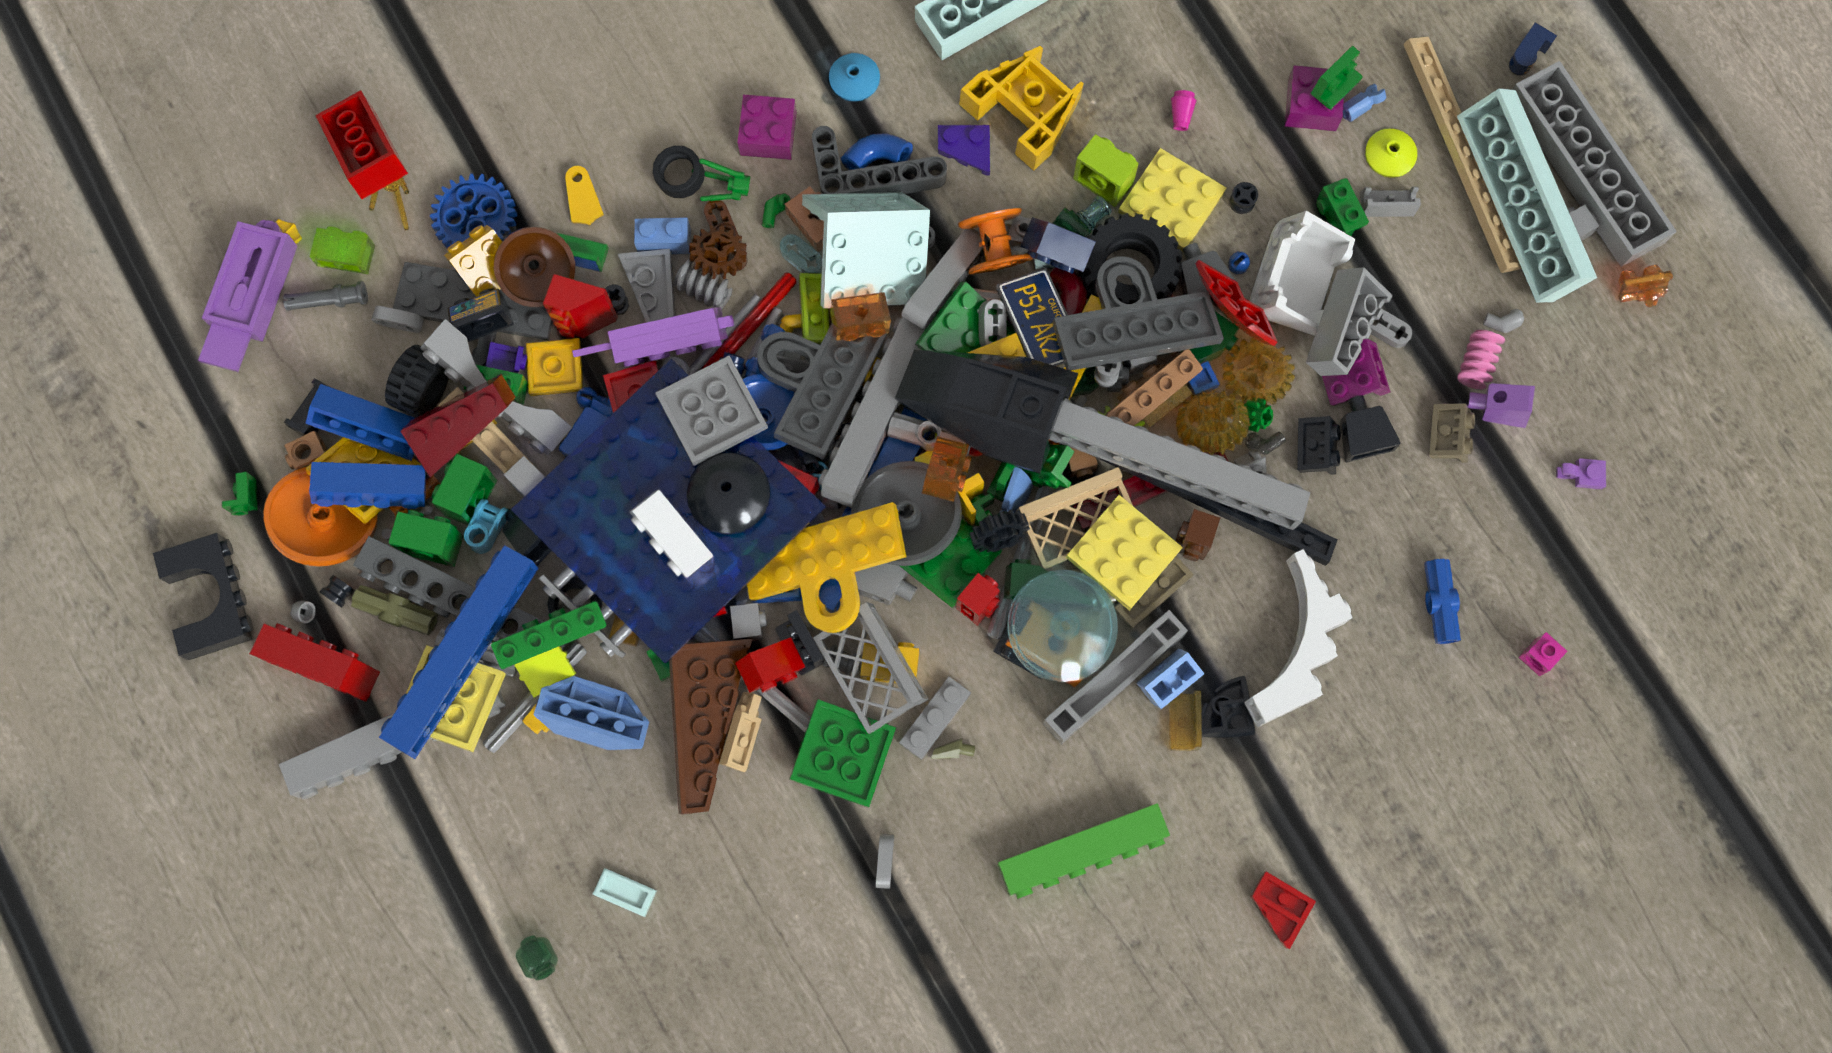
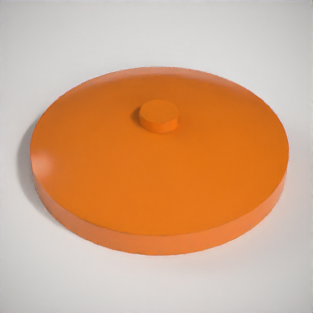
(309, 531)

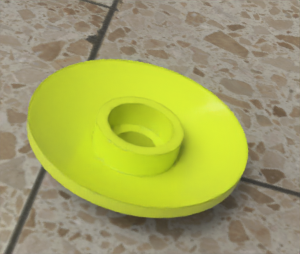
(1384, 160)

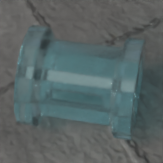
(1095, 212)

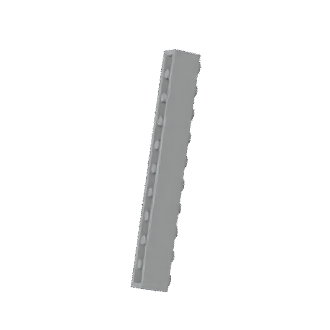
(1180, 465)

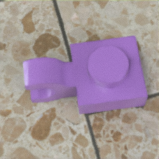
(1586, 472)

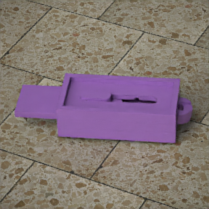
(245, 292)
(665, 335)

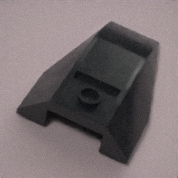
(989, 401)

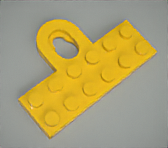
(832, 552)

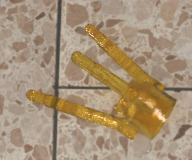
(394, 187)

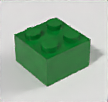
(463, 488)
(426, 538)

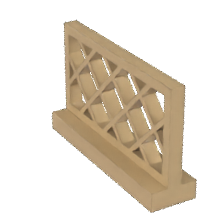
(1063, 500)

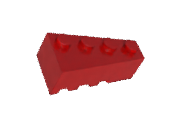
(315, 661)

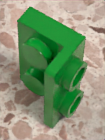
(1338, 79)

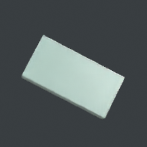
(624, 892)

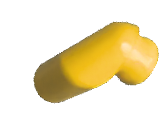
(790, 322)

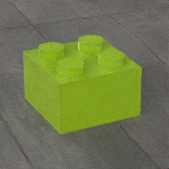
(1105, 170)

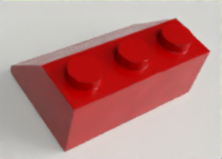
(578, 307)

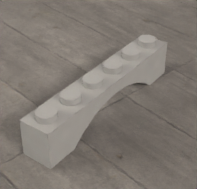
(451, 351)
(1115, 677)

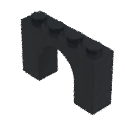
(228, 622)

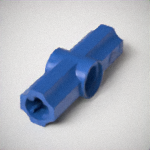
(1442, 601)

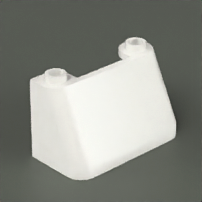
(1299, 270)

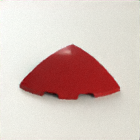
(1239, 310)

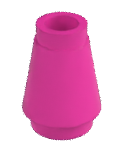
(1182, 109)

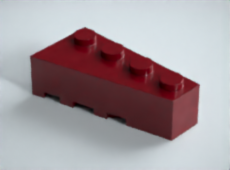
(449, 427)

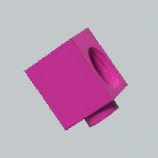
(1543, 654)

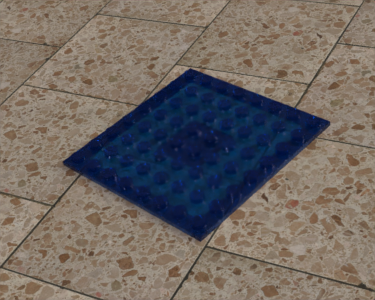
(588, 524)

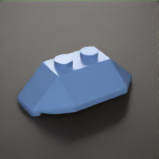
(592, 714)

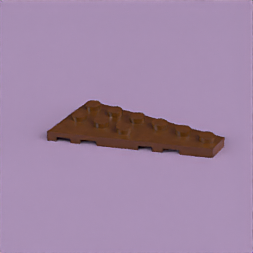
(702, 709)

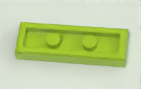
(813, 316)

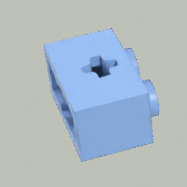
(1170, 678)

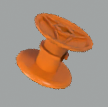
(993, 226)

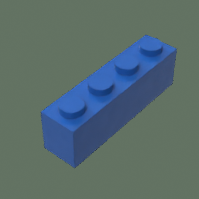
(360, 421)
(367, 485)

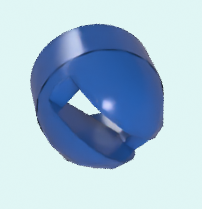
(1242, 267)
(583, 401)

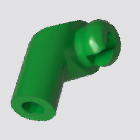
(772, 208)

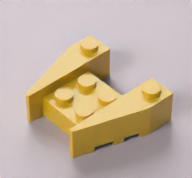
(1031, 96)

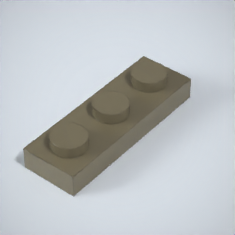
(1166, 584)

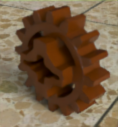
(717, 252)

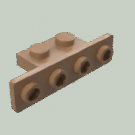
(1154, 387)

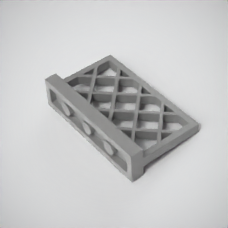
(893, 660)

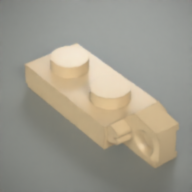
(742, 733)

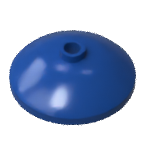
(772, 403)

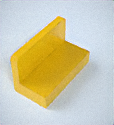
(972, 488)

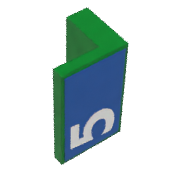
(587, 253)

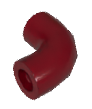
(1071, 290)

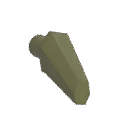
(953, 750)

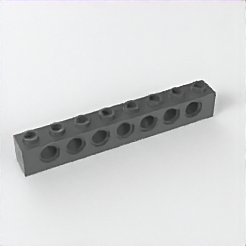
(376, 553)

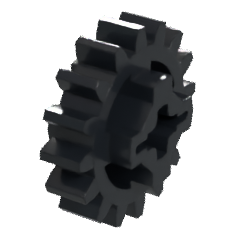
(999, 531)

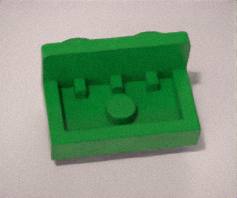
(1341, 207)
(1053, 467)

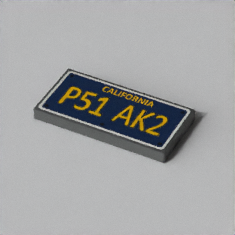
(1031, 307)

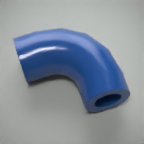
(876, 148)

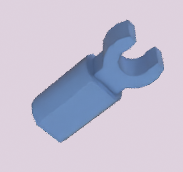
(1362, 102)

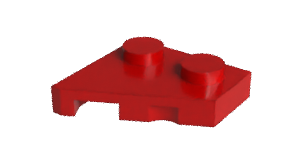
(1282, 907)

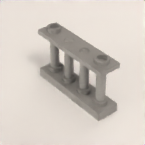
(553, 589)

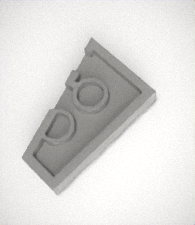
(651, 281)

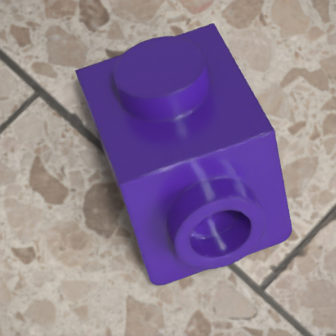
(506, 357)

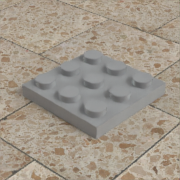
(711, 410)

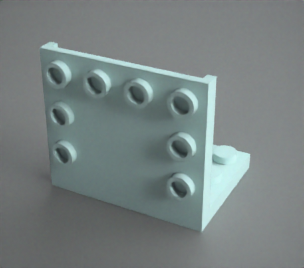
(871, 244)

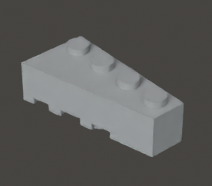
(1346, 321)

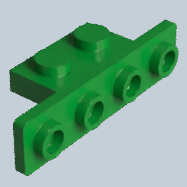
(548, 635)

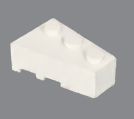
(670, 534)

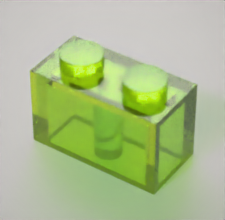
(342, 250)

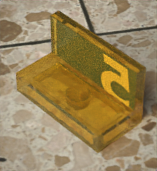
(1185, 722)

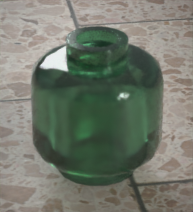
(536, 957)

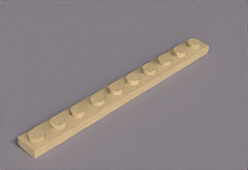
(1445, 113)

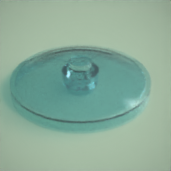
(1062, 626)

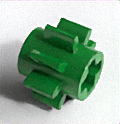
(1259, 414)

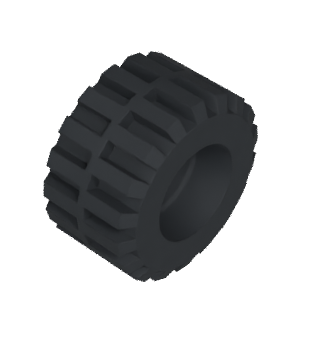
(415, 383)

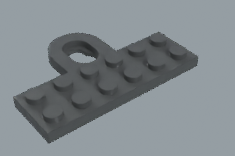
(433, 289)
(1135, 329)
(821, 391)

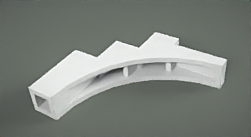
(1312, 648)

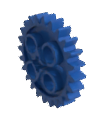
(452, 207)

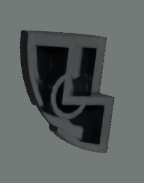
(1227, 712)

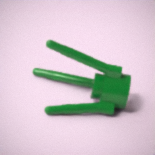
(737, 182)

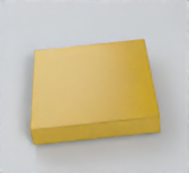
(553, 367)

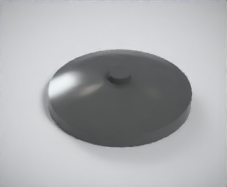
(925, 520)

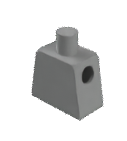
(884, 583)

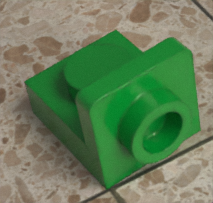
(246, 494)
(981, 502)

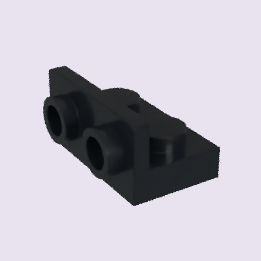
(1318, 445)
(803, 641)

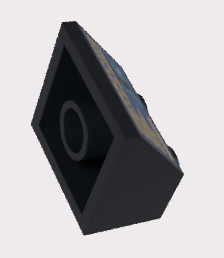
(480, 314)

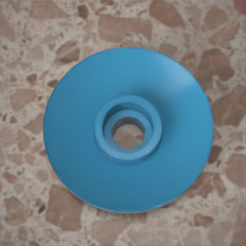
(858, 86)

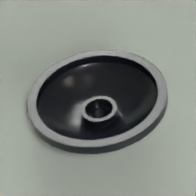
(731, 510)

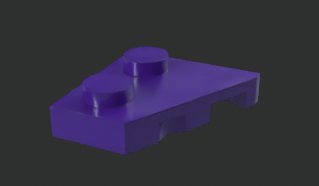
(966, 145)

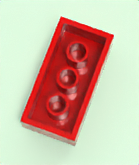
(361, 145)

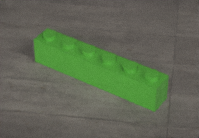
(1083, 850)

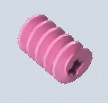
(1478, 357)

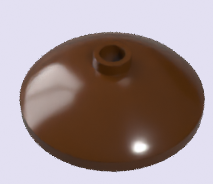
(512, 261)

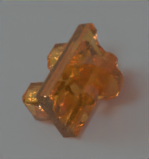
(1646, 287)

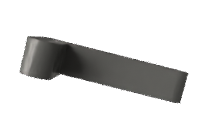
(871, 175)

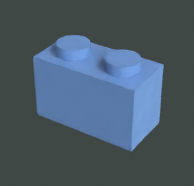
(662, 234)

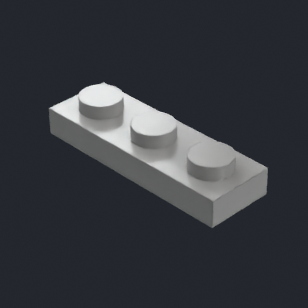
(935, 718)

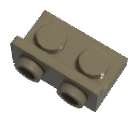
(1451, 431)

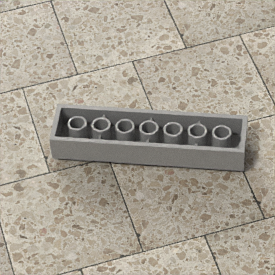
(1593, 164)

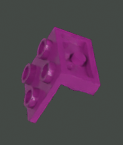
(1364, 377)

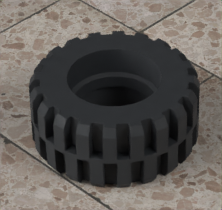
(1140, 236)

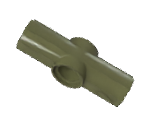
(394, 610)

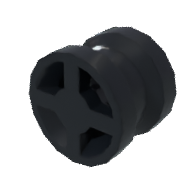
(1243, 191)
(337, 591)

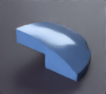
(1017, 491)

